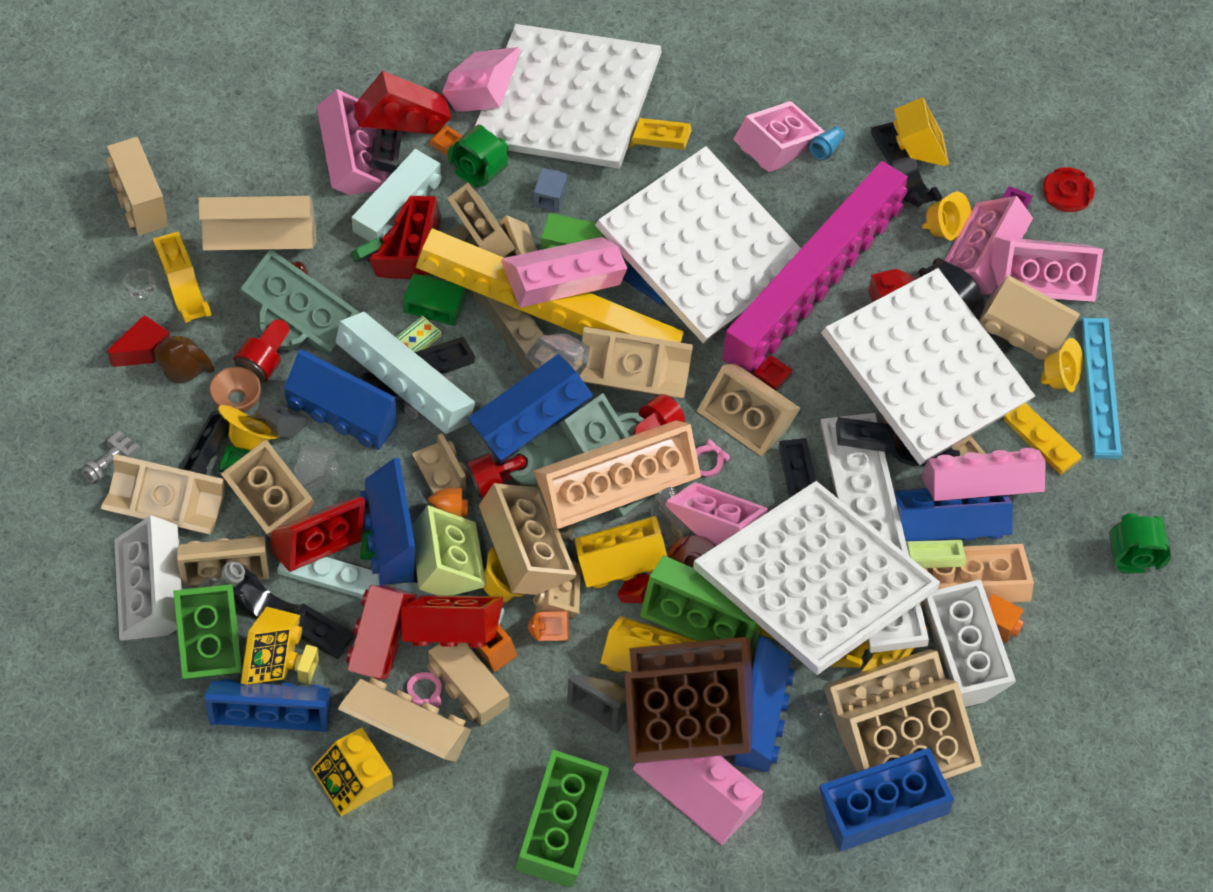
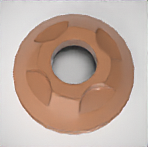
(234, 380)

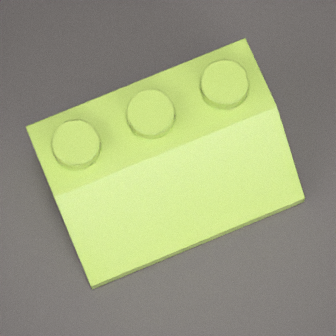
(447, 553)

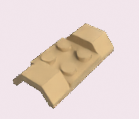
(636, 363)
(166, 493)

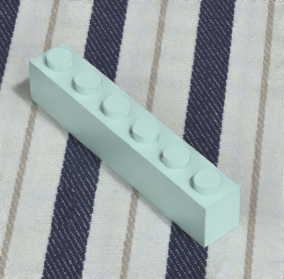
(405, 372)

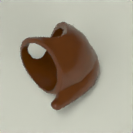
(181, 359)

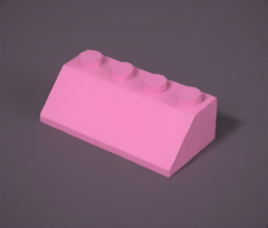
(347, 146)
(975, 241)
(1049, 267)
(564, 270)
(985, 474)
(705, 791)

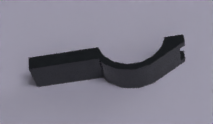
(899, 159)
(968, 291)
(441, 357)
(877, 437)
(316, 628)

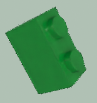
(434, 299)

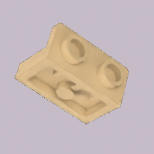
(440, 466)
(562, 597)

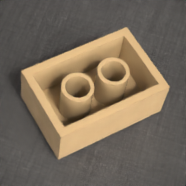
(136, 186)

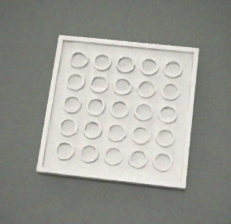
(573, 95)
(700, 242)
(928, 365)
(816, 576)

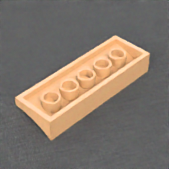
(618, 473)
(1001, 570)

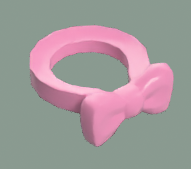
(722, 456)
(435, 699)

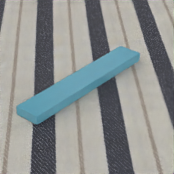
(1100, 388)

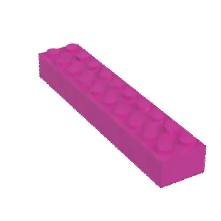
(815, 268)

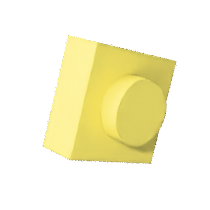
(306, 664)

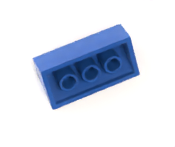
(340, 400)
(530, 408)
(953, 519)
(389, 525)
(769, 680)
(268, 705)
(885, 799)

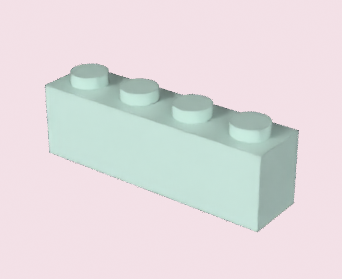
(412, 178)

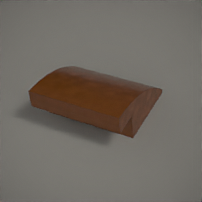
(690, 700)

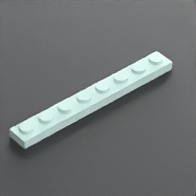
(346, 578)

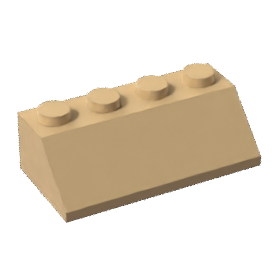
(525, 539)
(406, 719)

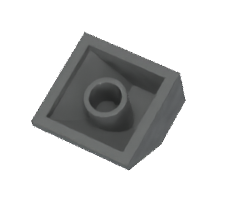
(599, 700)

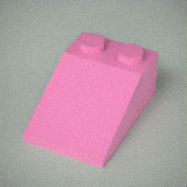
(481, 80)
(776, 135)
(713, 512)

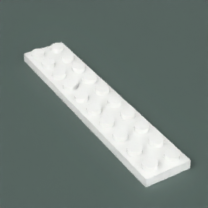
(865, 486)

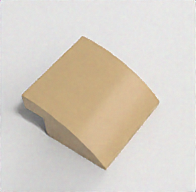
(257, 222)
(901, 712)

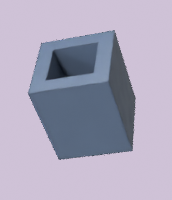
(550, 190)

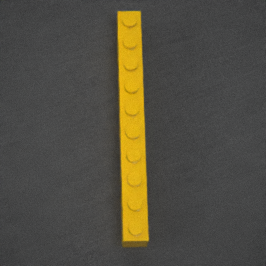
(485, 274)

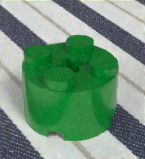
(478, 150)
(1139, 543)

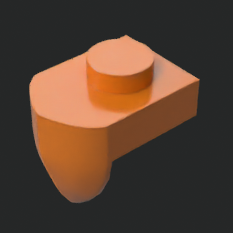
(450, 501)
(549, 626)

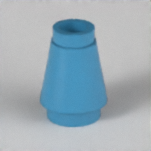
(826, 143)

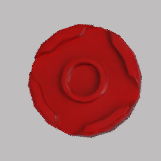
(1073, 195)

